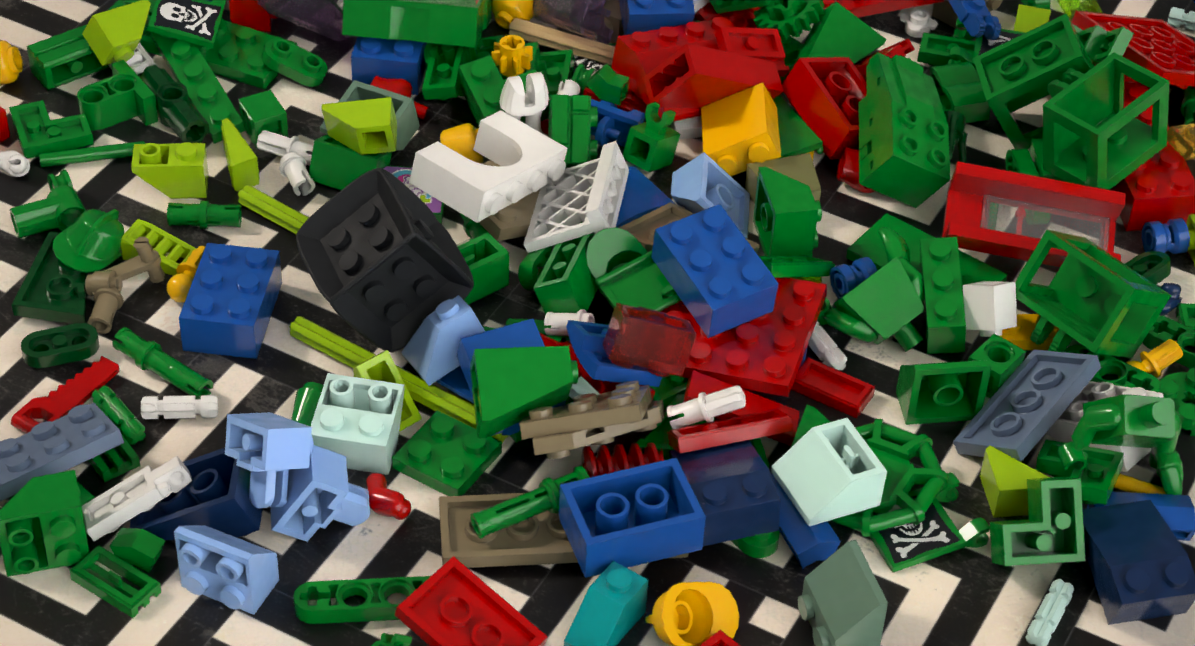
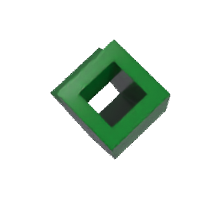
(609, 85)
(137, 547)

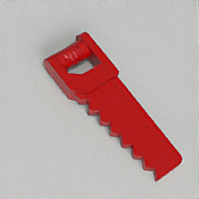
(67, 396)

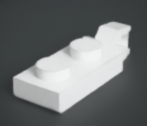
(133, 496)

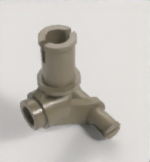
(108, 284)

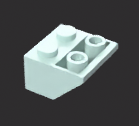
(359, 421)
(831, 473)

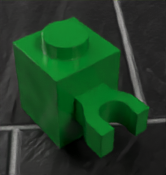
(652, 142)

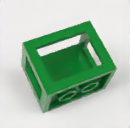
(1023, 68)
(1089, 131)
(1089, 298)

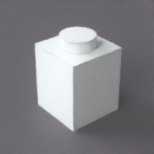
(990, 306)

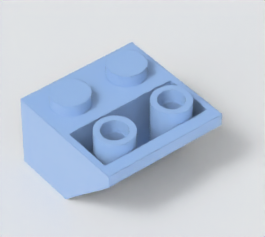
(225, 567)

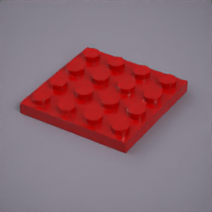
(1152, 46)
(763, 351)

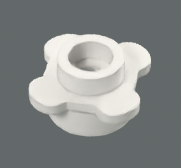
(918, 22)

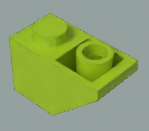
(363, 124)
(173, 169)

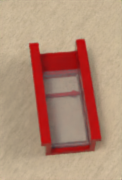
(1011, 211)

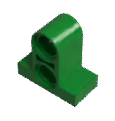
(117, 99)

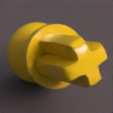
(180, 283)
(1158, 358)

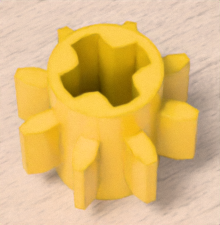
(512, 55)

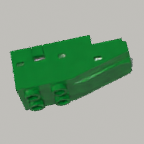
(902, 132)

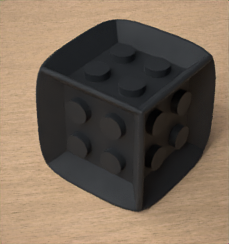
(382, 258)

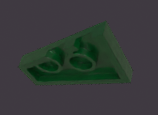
(51, 289)

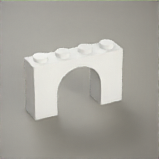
(479, 190)

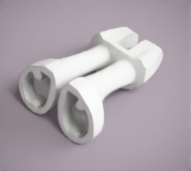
(529, 104)

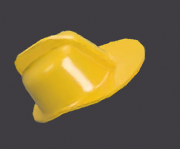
(694, 613)

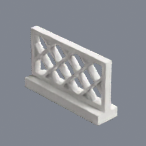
(583, 193)

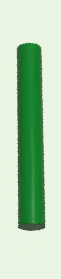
(87, 154)

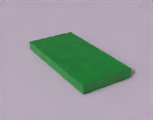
(872, 246)

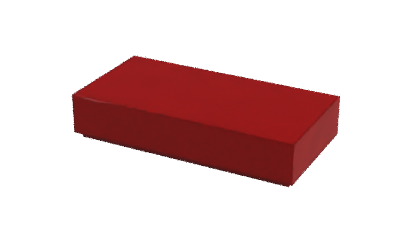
(833, 387)

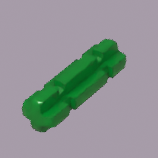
(119, 414)

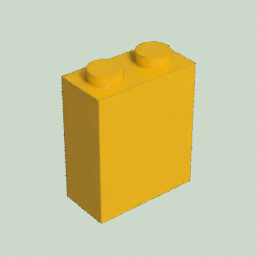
(741, 129)

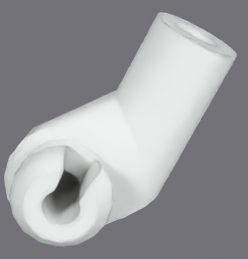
(14, 163)

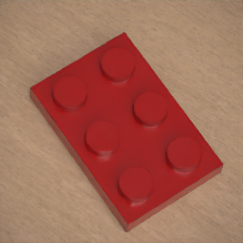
(464, 611)

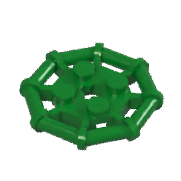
(899, 478)

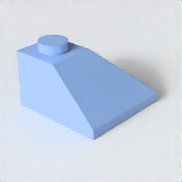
(705, 184)
(437, 340)

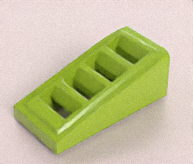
(240, 157)
(160, 241)

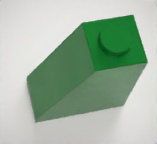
(840, 36)
(518, 380)

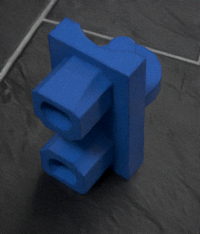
(614, 123)

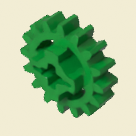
(789, 16)

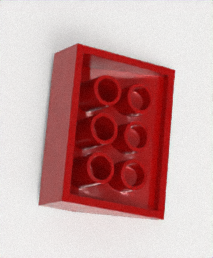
(643, 51)

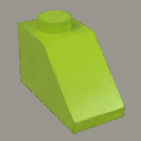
(117, 31)

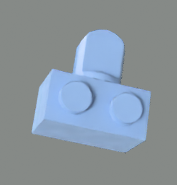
(268, 448)
(319, 496)

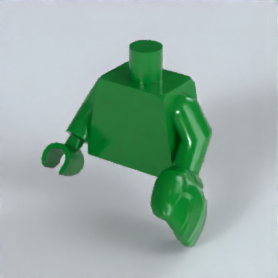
(883, 301)
(1131, 423)

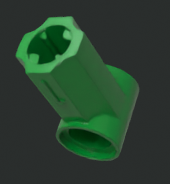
(56, 211)

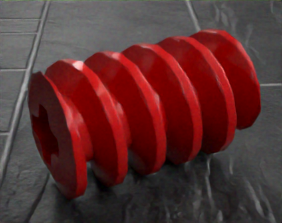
(605, 463)

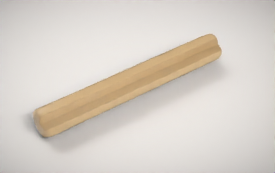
(562, 40)

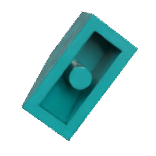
(609, 608)

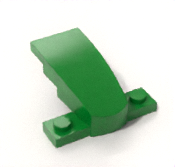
(443, 64)

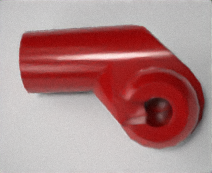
(386, 501)

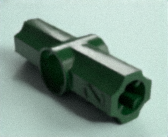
(174, 106)

